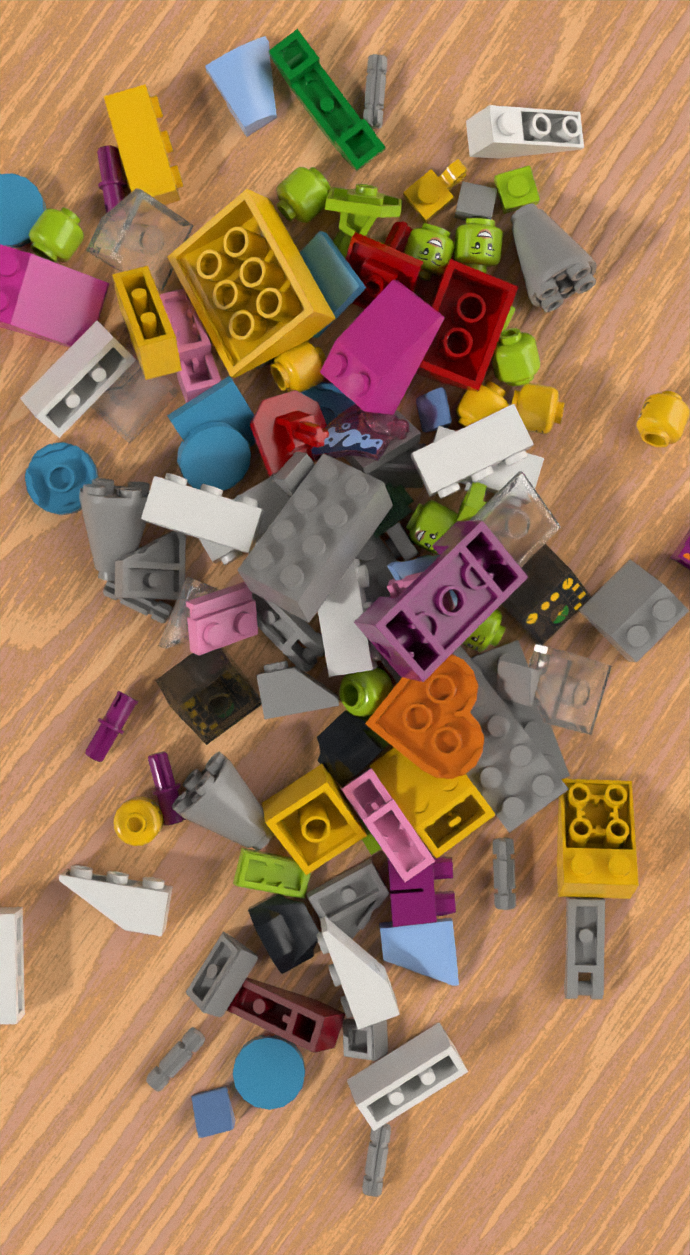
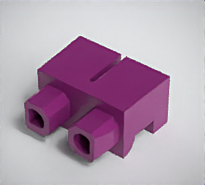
(416, 899)

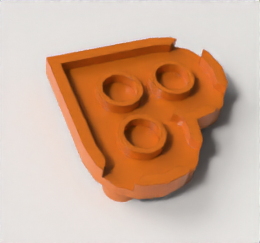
(433, 720)

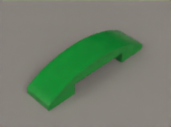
(324, 101)

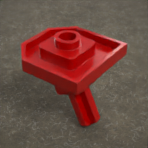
(381, 263)
(287, 426)

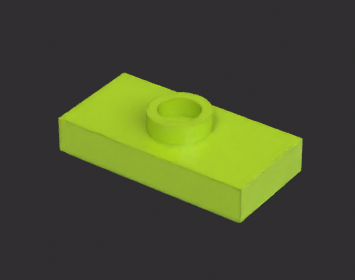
(270, 873)

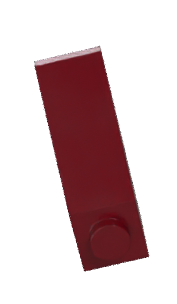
(288, 1015)

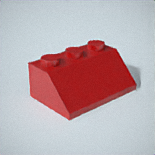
(474, 316)

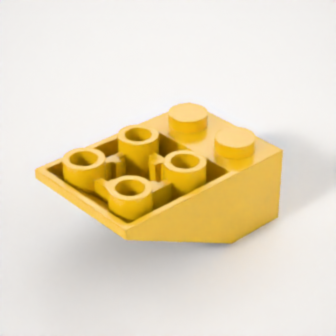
(437, 808)
(596, 840)

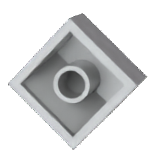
(633, 611)
(291, 691)

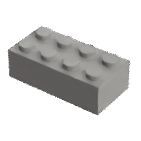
(316, 537)

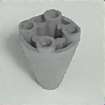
(549, 259)
(112, 521)
(223, 804)

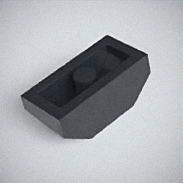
(348, 746)
(285, 930)

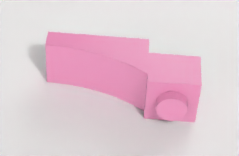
(193, 345)
(388, 824)

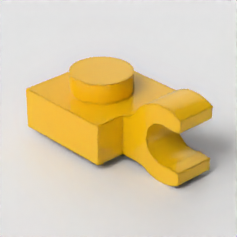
(431, 193)

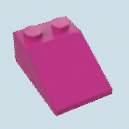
(47, 298)
(383, 349)

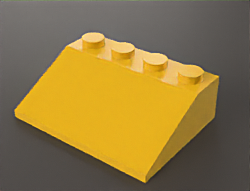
(250, 284)

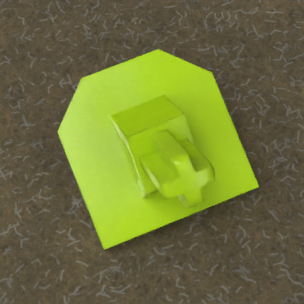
(359, 211)

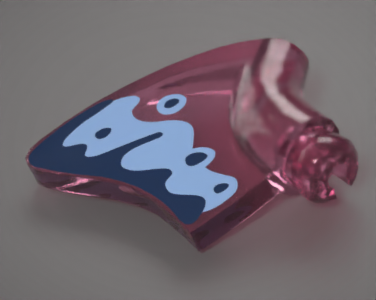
(361, 434)

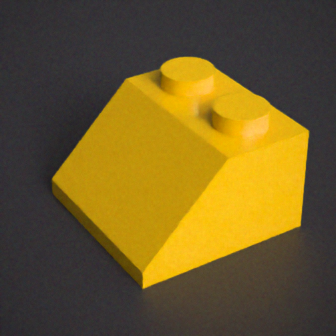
(313, 819)

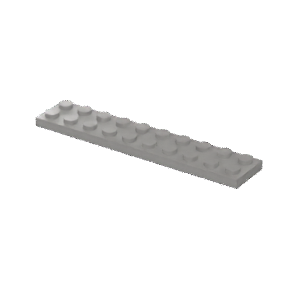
(512, 769)

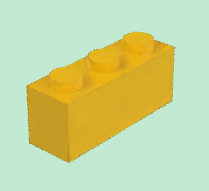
(143, 144)
(147, 322)

